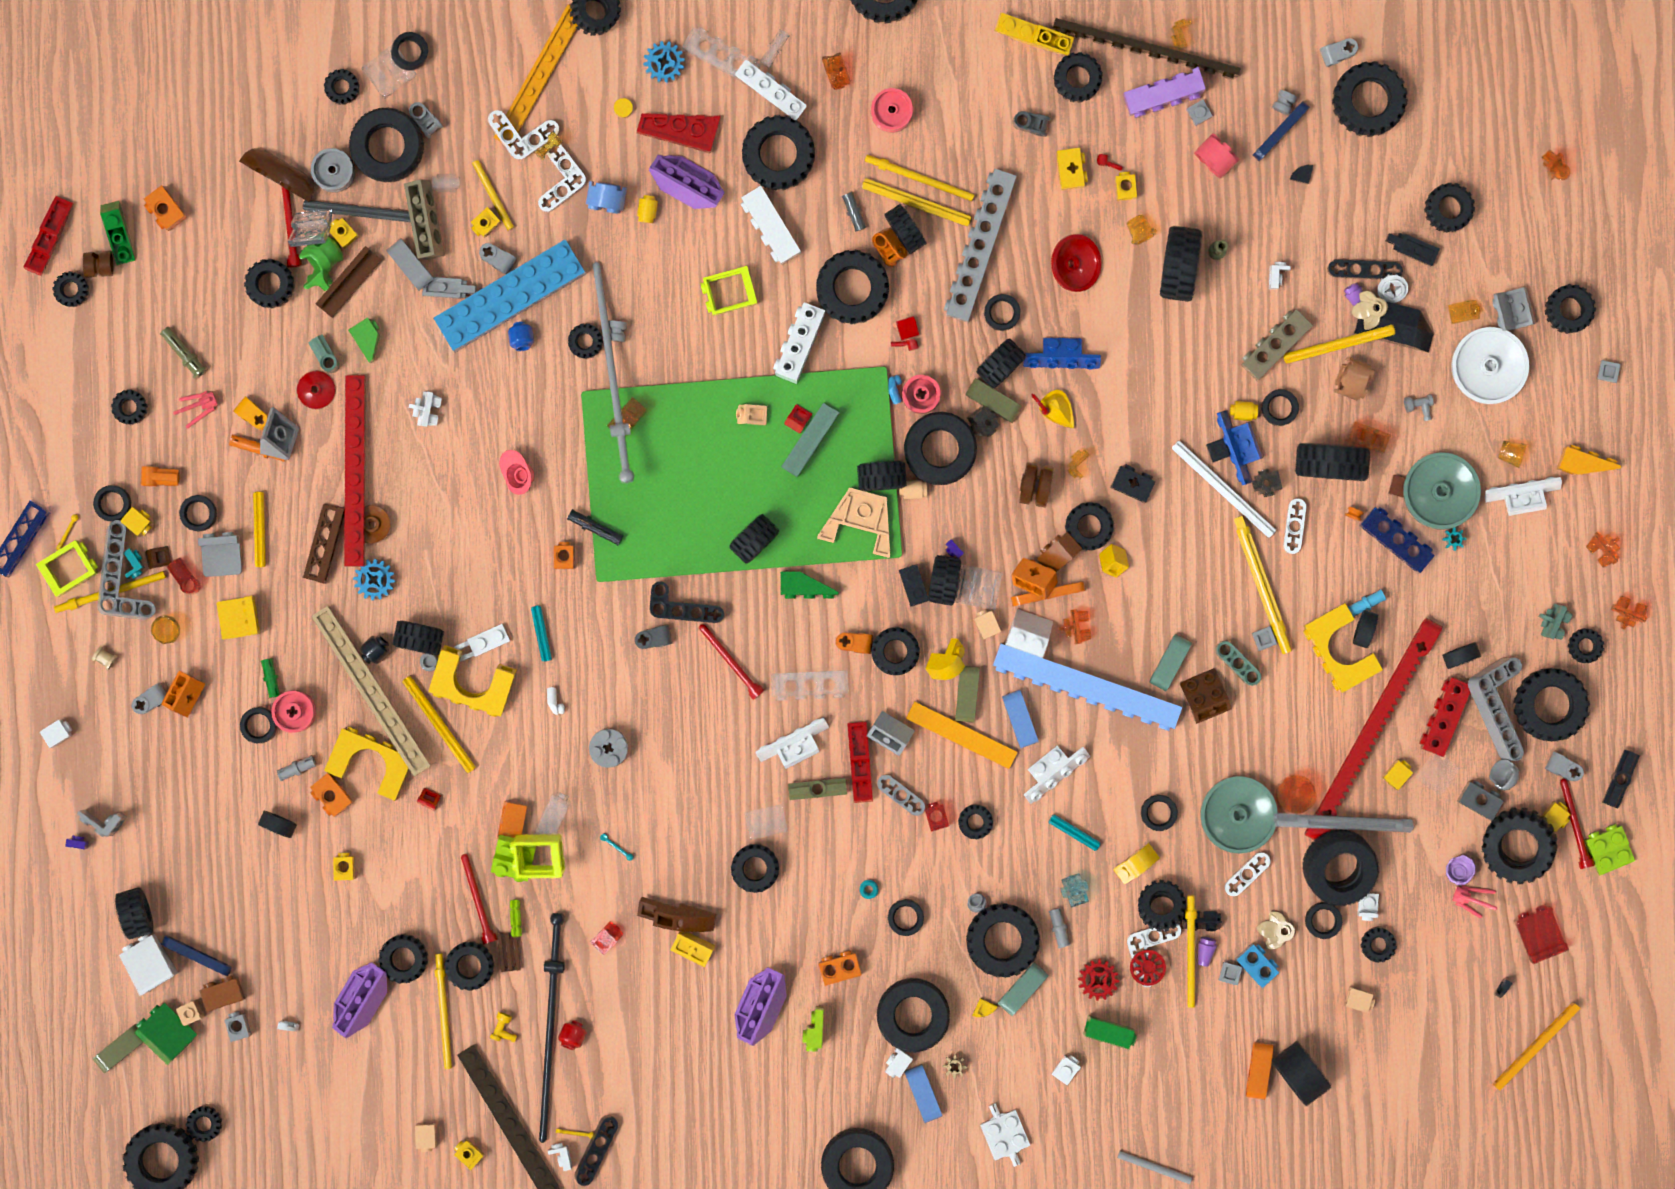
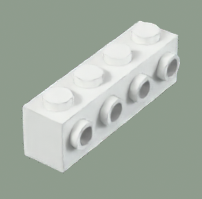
(770, 224)
(800, 342)

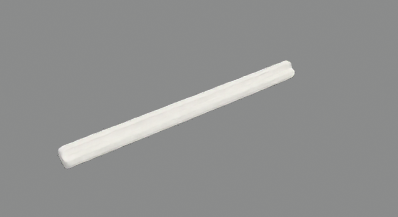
(1226, 491)

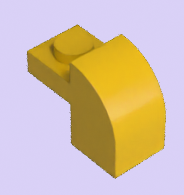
(949, 664)
(1136, 863)

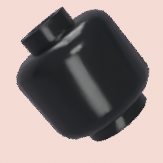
(375, 649)

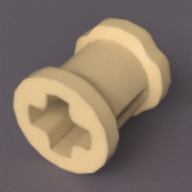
(104, 658)

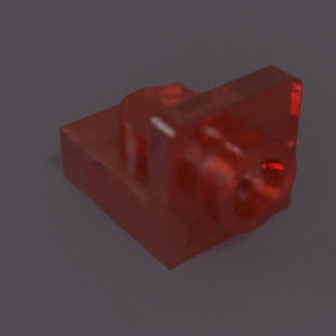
(606, 937)

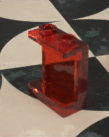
(1540, 934)

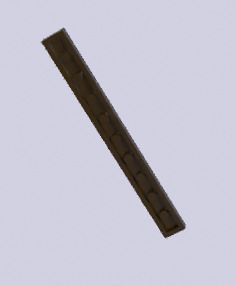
(1153, 50)
(507, 1119)

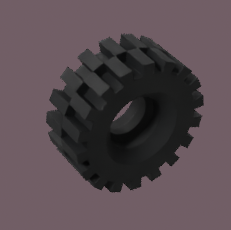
(905, 229)

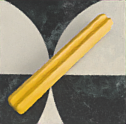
(259, 529)

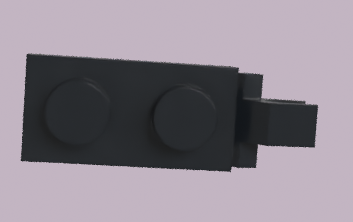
(1413, 248)

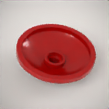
(1084, 263)

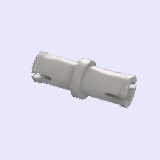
(296, 768)
(1059, 928)

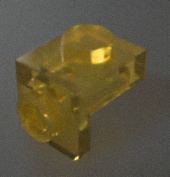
(1178, 37)
(1464, 311)
(1077, 458)

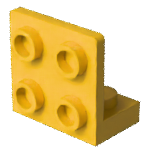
(238, 617)

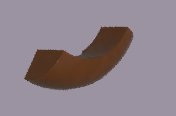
(279, 172)

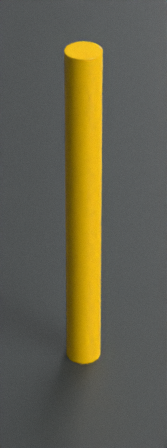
(492, 194)

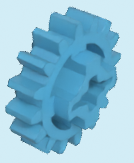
(667, 49)
(367, 585)

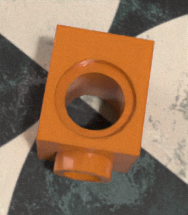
(559, 564)

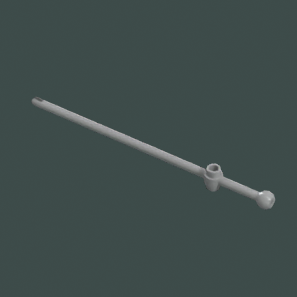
(619, 428)

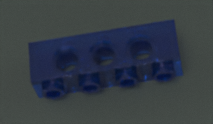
(1370, 525)

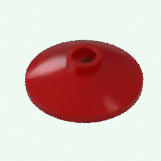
(323, 396)

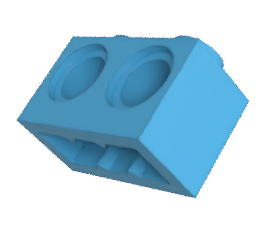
(1253, 968)

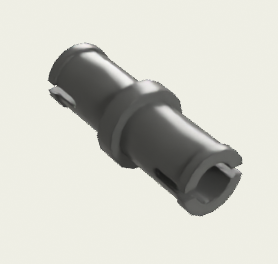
(854, 211)

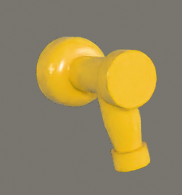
(499, 1032)

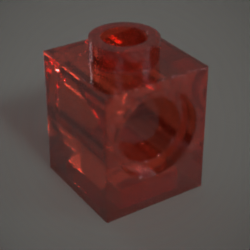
(936, 825)

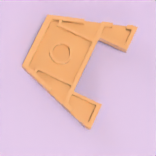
(863, 512)

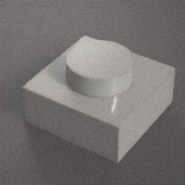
(1199, 112)
(1608, 371)
(1264, 638)
(1230, 973)

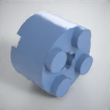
(606, 196)

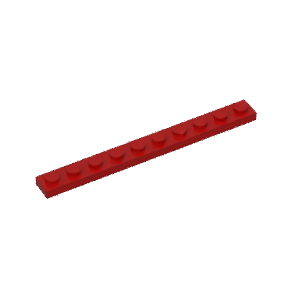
(354, 471)

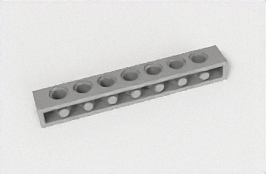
(1006, 182)

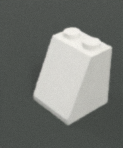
(1029, 633)
(147, 963)

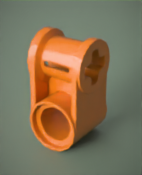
(889, 247)
(858, 642)

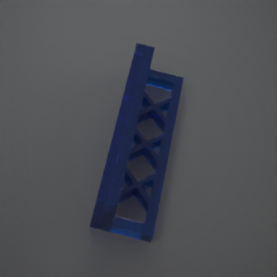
(14, 557)

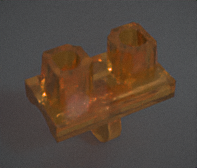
(836, 71)
(1555, 166)
(1609, 555)
(1638, 613)
(1079, 635)

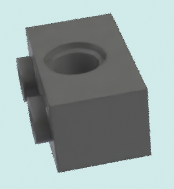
(1469, 796)

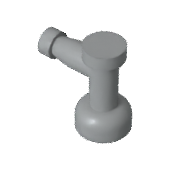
(1424, 402)

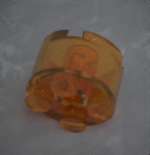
(1299, 804)

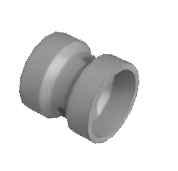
(1284, 102)
(617, 330)

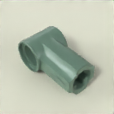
(323, 353)

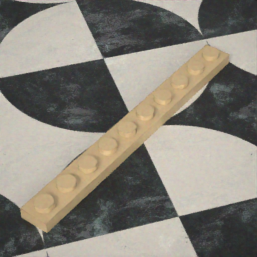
(370, 691)

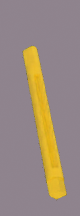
(1262, 584)

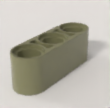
(993, 400)
(967, 694)
(118, 1049)

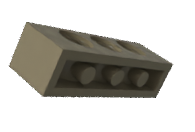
(424, 219)
(1300, 326)

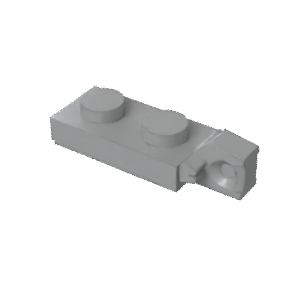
(448, 288)

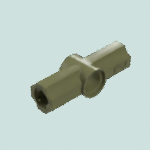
(803, 790)

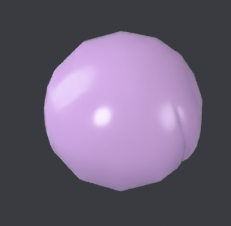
(1460, 870)

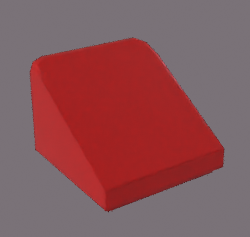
(907, 328)
(798, 418)

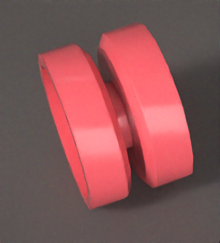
(889, 121)
(282, 711)

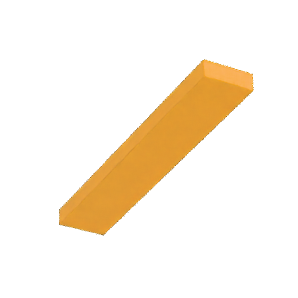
(961, 735)
(1536, 1046)

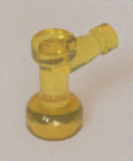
(553, 140)

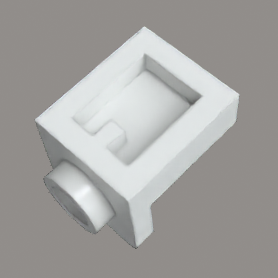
(1275, 278)
(1368, 907)
(1066, 1069)
(564, 1158)

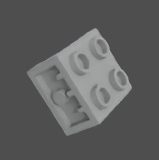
(112, 823)

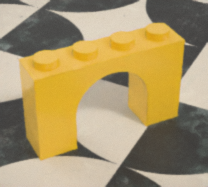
(1319, 633)
(446, 684)
(350, 743)

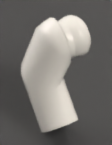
(552, 702)

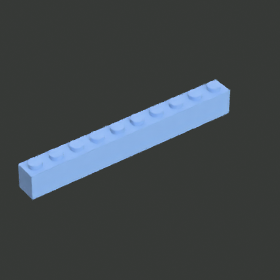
(1087, 686)

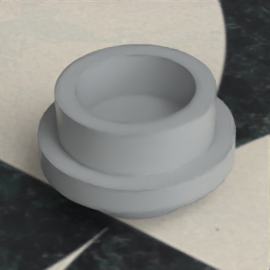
(428, 662)
(976, 902)

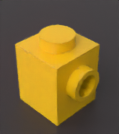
(343, 232)
(137, 521)
(1557, 815)

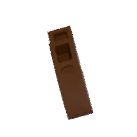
(676, 918)

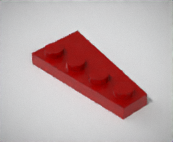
(688, 131)

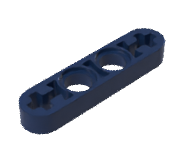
(1281, 131)
(196, 955)

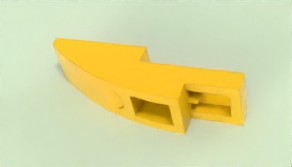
(1034, 34)

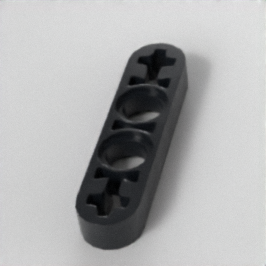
(1364, 265)
(598, 1151)

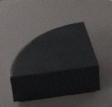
(1302, 174)
(1503, 988)

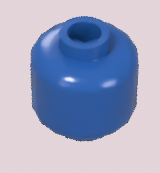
(521, 336)

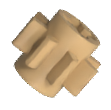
(954, 1072)

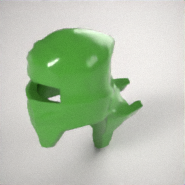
(322, 259)

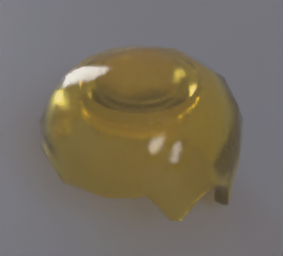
(165, 629)

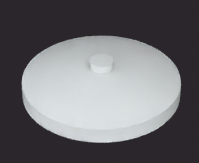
(1490, 365)

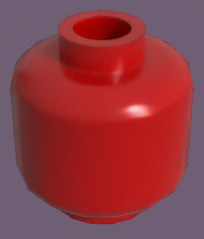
(572, 1035)

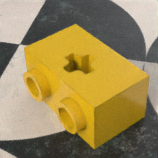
(1067, 179)

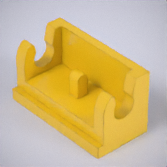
(692, 948)

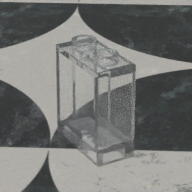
(553, 814)

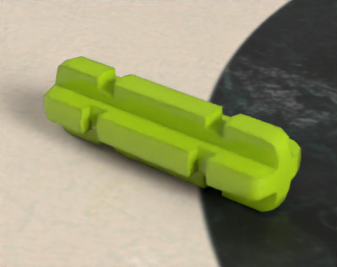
(515, 918)

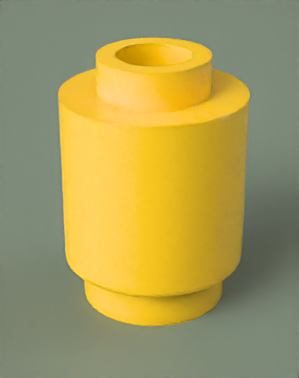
(647, 209)
(1244, 410)

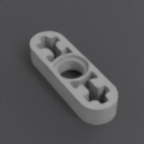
(909, 808)

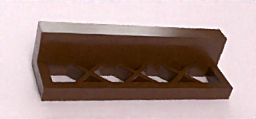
(348, 282)
(330, 546)

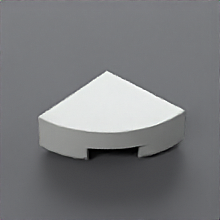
(288, 1026)

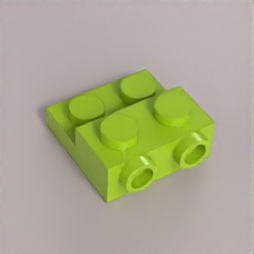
(1609, 849)
(503, 858)
(813, 1034)

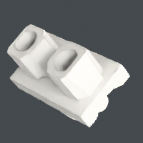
(428, 401)

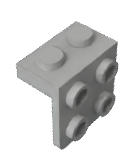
(1513, 309)
(220, 554)

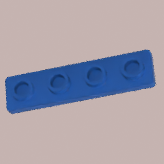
(1062, 354)
(1241, 444)

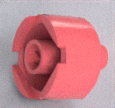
(1216, 156)
(927, 385)

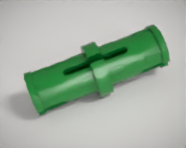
(270, 678)

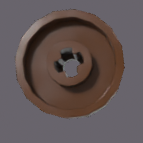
(1035, 484)

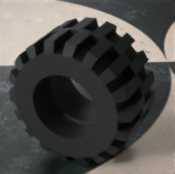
(592, 25)
(1078, 60)
(1464, 200)
(257, 272)
(1586, 306)
(1001, 363)
(881, 475)
(1103, 516)
(754, 538)
(944, 580)
(418, 637)
(912, 651)
(767, 856)
(1157, 890)
(134, 913)
(415, 947)
(455, 975)

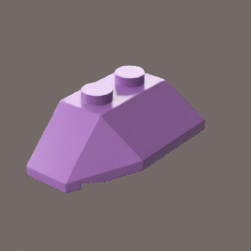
(686, 181)
(359, 999)
(760, 1006)

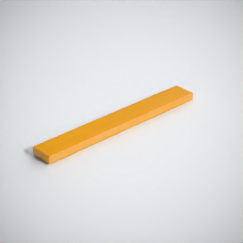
(539, 74)

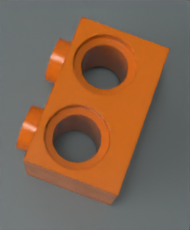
(841, 973)

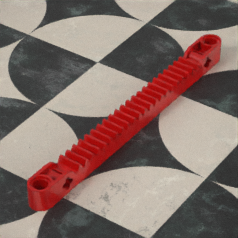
(1426, 634)

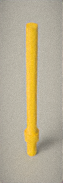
(884, 164)
(74, 603)
(1191, 915)
(440, 974)

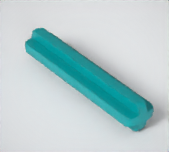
(541, 633)
(1074, 832)

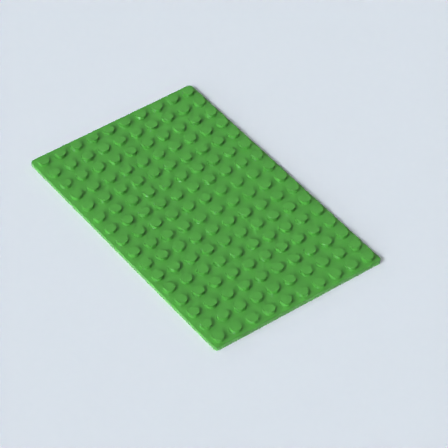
(709, 477)

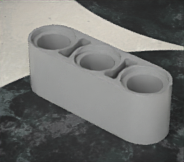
(409, 264)

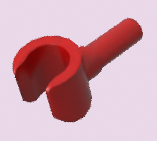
(1102, 160)
(911, 344)

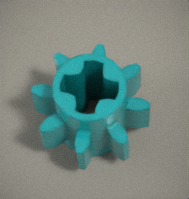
(1459, 539)

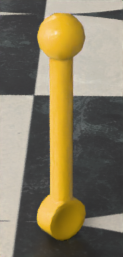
(74, 518)
(590, 1134)

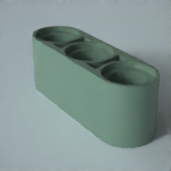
(1170, 662)
(1244, 670)
(1023, 989)

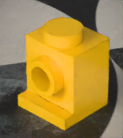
(492, 223)
(476, 1154)

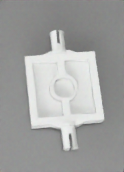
(1004, 1135)

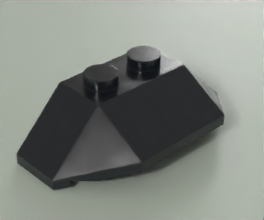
(1409, 325)

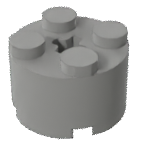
(597, 749)

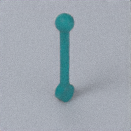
(629, 857)

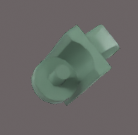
(1552, 621)

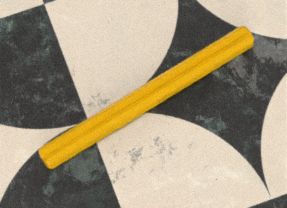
(916, 202)
(1339, 344)
(438, 723)

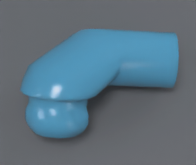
(893, 390)

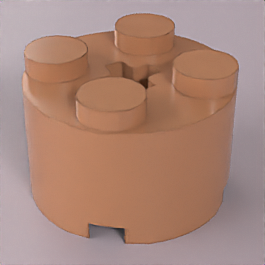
(1353, 379)

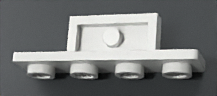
(767, 87)
(1524, 497)
(795, 746)
(1052, 769)

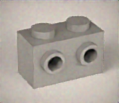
(890, 733)

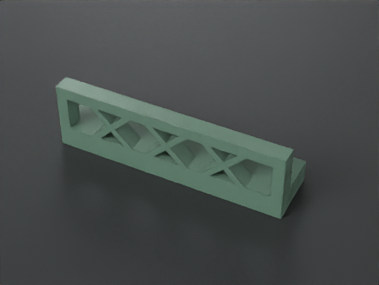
(810, 440)

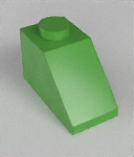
(366, 337)

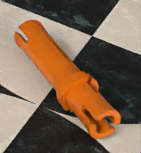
(249, 445)

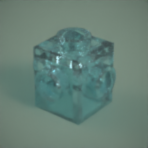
(1075, 886)

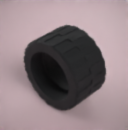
(1301, 1073)

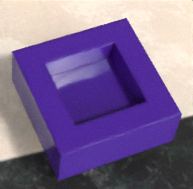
(953, 550)
(77, 842)

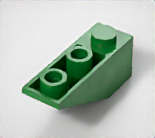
(117, 232)
(800, 584)

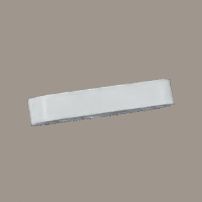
(1287, 530)
(1246, 866)

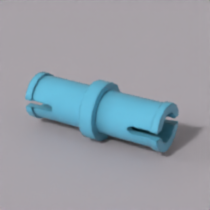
(1366, 603)

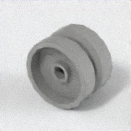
(336, 181)

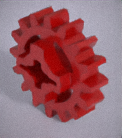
(1091, 986)

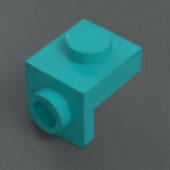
(134, 558)

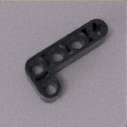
(687, 607)

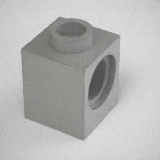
(237, 1035)

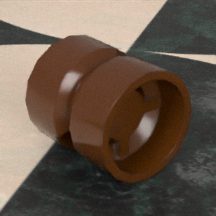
(98, 264)

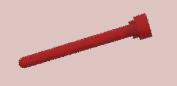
(293, 259)
(753, 689)
(1585, 859)
(488, 935)

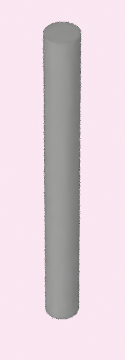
(1154, 1167)

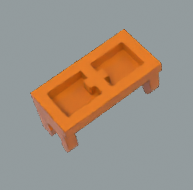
(512, 819)

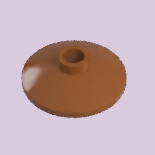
(382, 520)

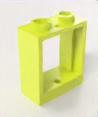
(748, 286)
(49, 576)
(538, 871)

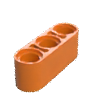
(1259, 1070)

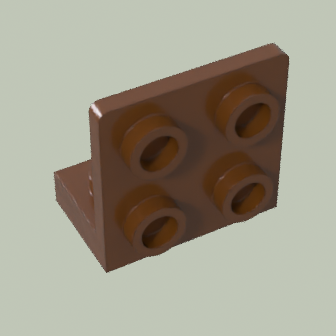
(1206, 695)

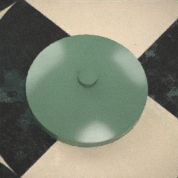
(1441, 491)
(1238, 814)

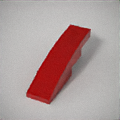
(48, 235)
(860, 762)

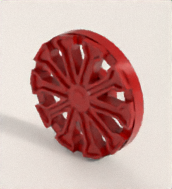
(1147, 967)

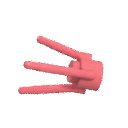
(206, 400)
(1463, 896)

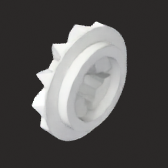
(1400, 291)

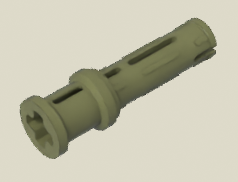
(1218, 254)
(196, 369)

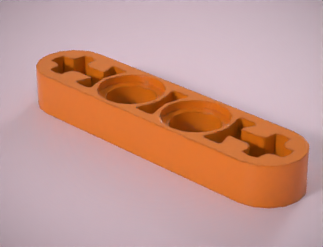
(1056, 592)

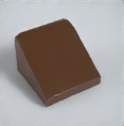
(158, 557)

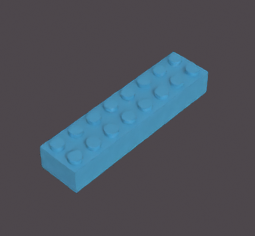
(509, 296)

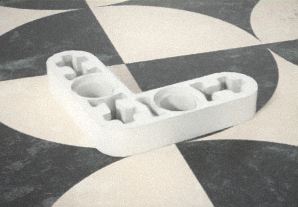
(523, 142)
(568, 174)
(1145, 942)

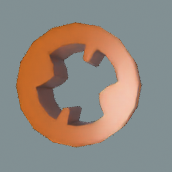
(1354, 514)

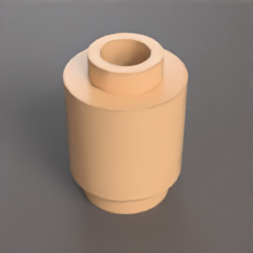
(914, 490)

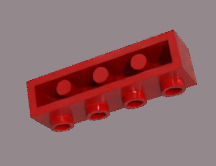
(1446, 716)

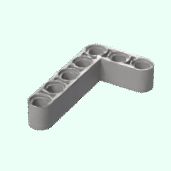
(114, 578)
(1495, 706)

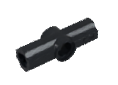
(1626, 767)

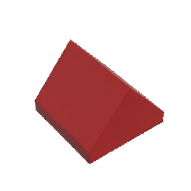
(429, 799)

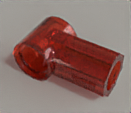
(183, 575)

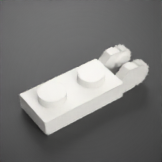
(484, 642)

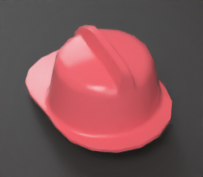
(516, 472)

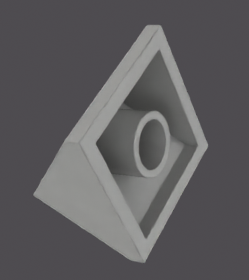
(278, 436)

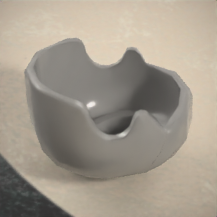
(1504, 774)

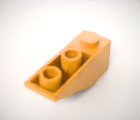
(1578, 462)

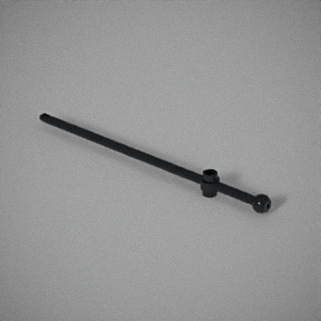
(553, 967)

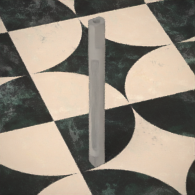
(1342, 822)

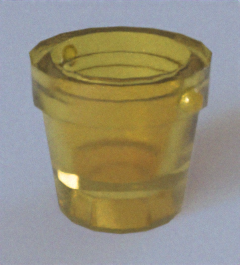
(1140, 229)
(1512, 453)

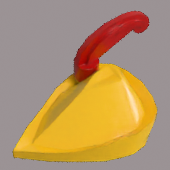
(1056, 408)

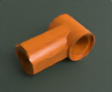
(154, 476)

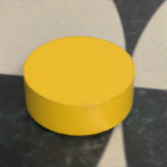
(623, 108)

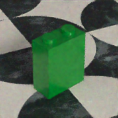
(1109, 1032)
(165, 1033)

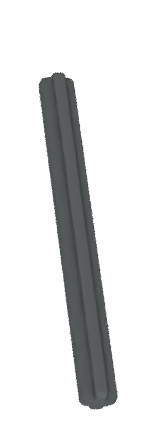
(358, 211)

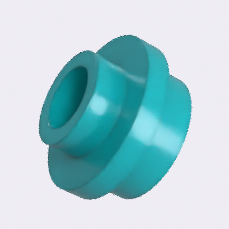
(868, 883)

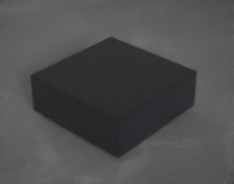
(1218, 450)

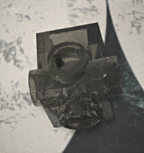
(983, 421)
(1273, 479)

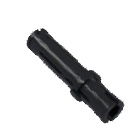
(574, 517)

